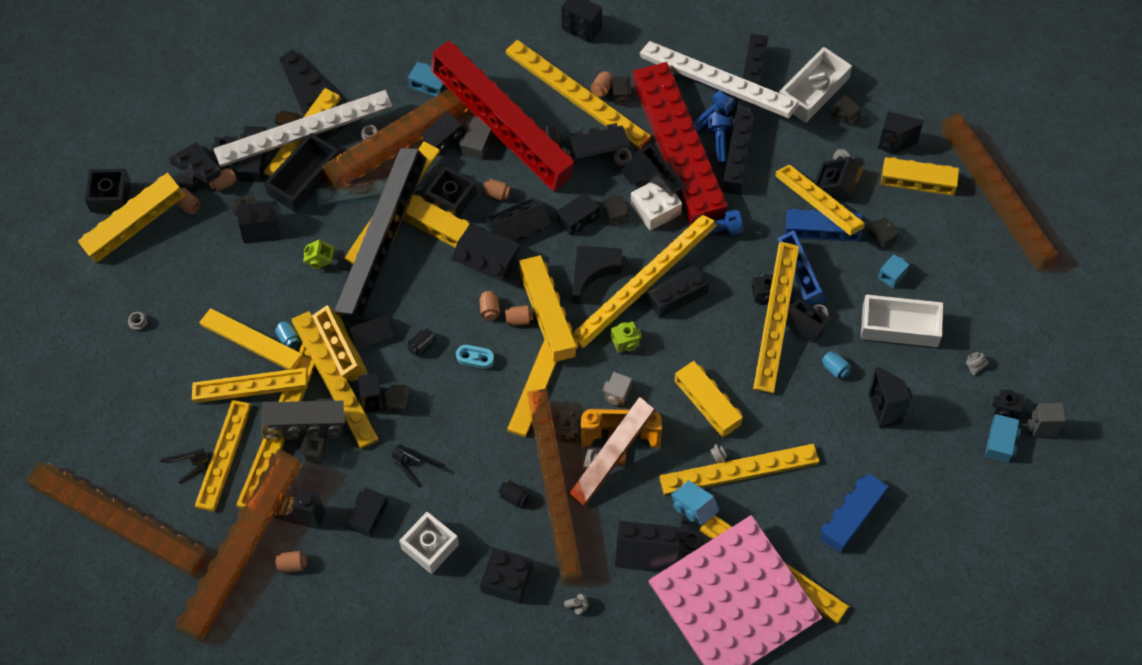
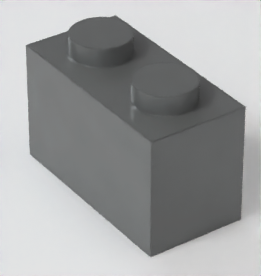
(476, 139)
(1046, 420)

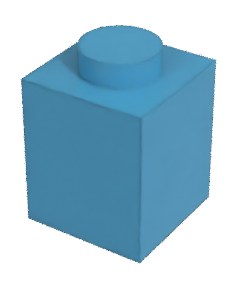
(893, 270)

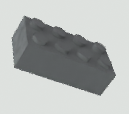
(299, 418)

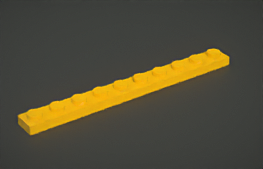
(575, 92)
(643, 280)
(267, 447)

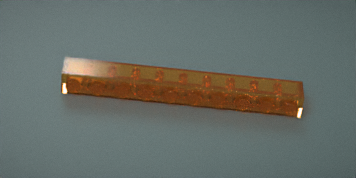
(389, 140)
(999, 192)
(554, 487)
(117, 519)
(239, 546)

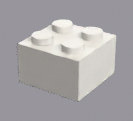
(655, 205)
(429, 542)

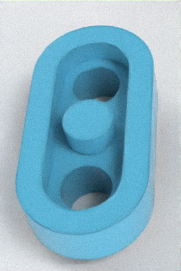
(475, 354)

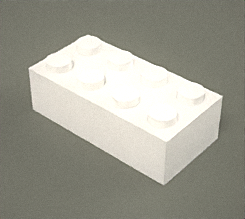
(802, 90)
(902, 320)

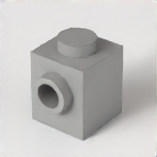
(617, 389)

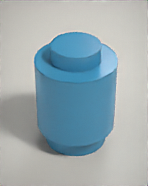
(288, 335)
(836, 365)

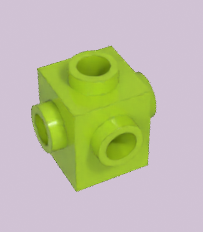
(318, 254)
(626, 336)

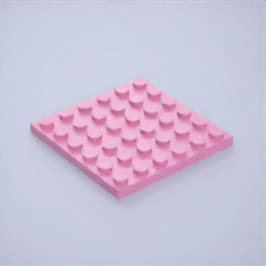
(735, 598)

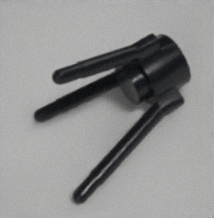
(405, 455)
(197, 458)

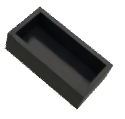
(301, 173)

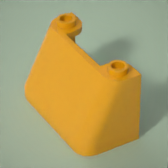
(595, 420)

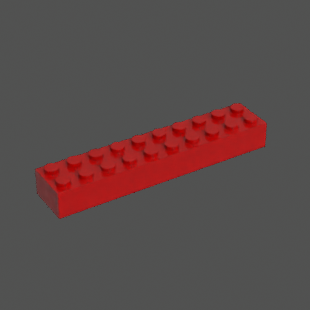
(502, 115)
(679, 142)

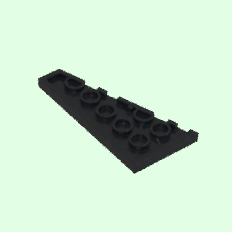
(307, 86)

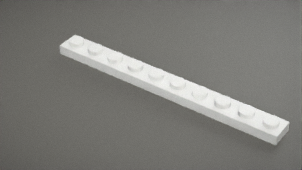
(720, 79)
(302, 128)

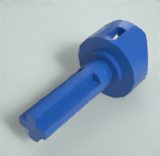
(721, 103)
(720, 126)
(732, 223)

